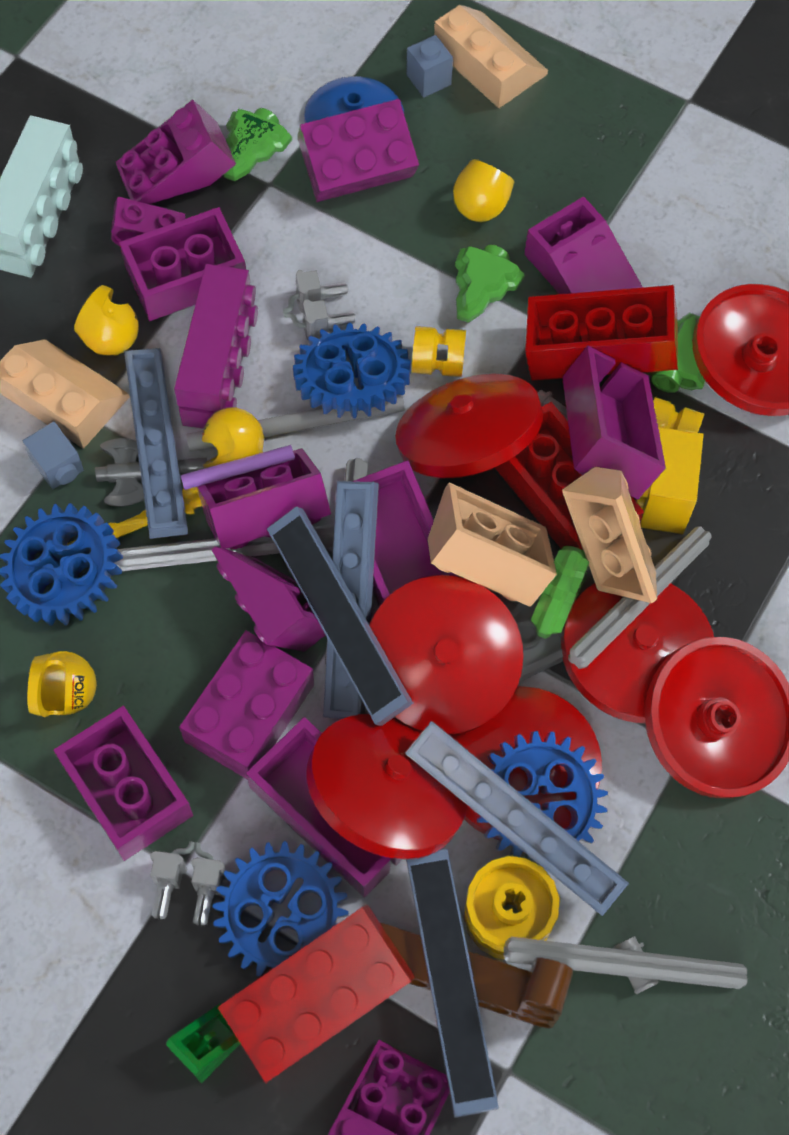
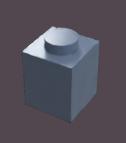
(429, 66)
(53, 455)

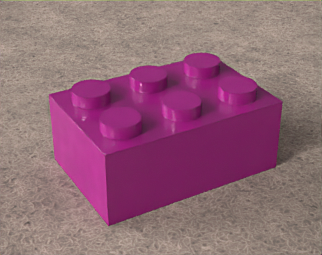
(357, 150)
(171, 260)
(251, 502)
(247, 704)
(124, 783)

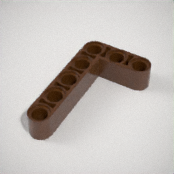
(520, 994)

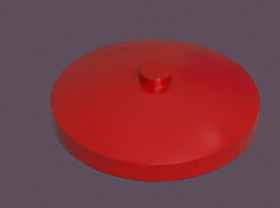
(745, 347)
(469, 425)
(451, 651)
(623, 670)
(526, 712)
(719, 717)
(378, 792)

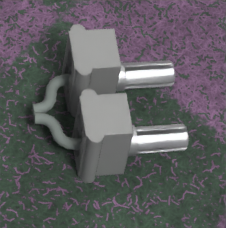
(314, 311)
(168, 872)

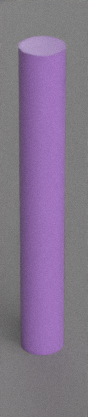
(237, 467)

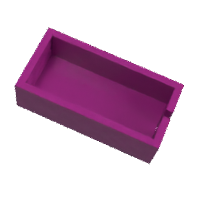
(216, 344)
(613, 422)
(400, 531)
(282, 784)

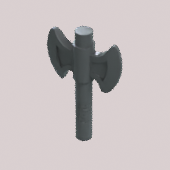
(127, 471)

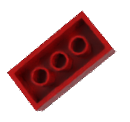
(625, 324)
(543, 472)
(316, 993)

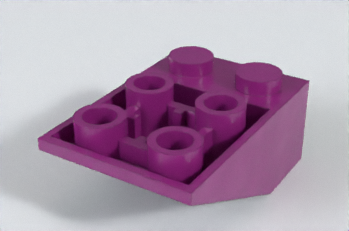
(176, 157)
(579, 252)
(271, 600)
(393, 1096)

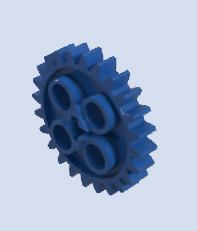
(329, 379)
(60, 564)
(536, 761)
(248, 889)

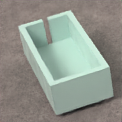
(35, 192)

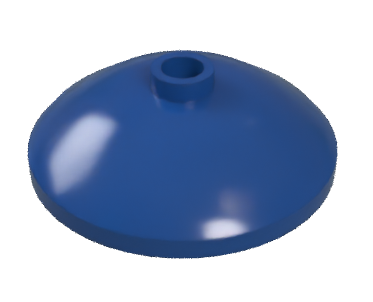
(345, 96)

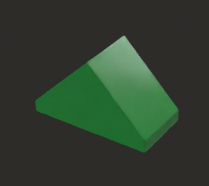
(204, 1043)

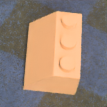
(487, 55)
(59, 390)
(611, 534)
(491, 546)

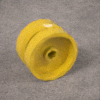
(514, 883)

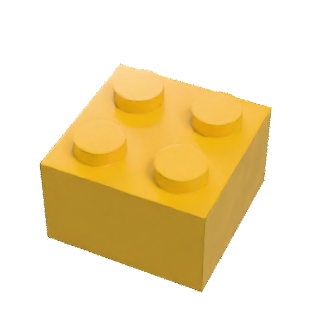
(674, 493)

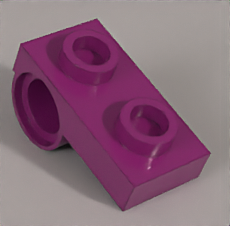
(136, 218)

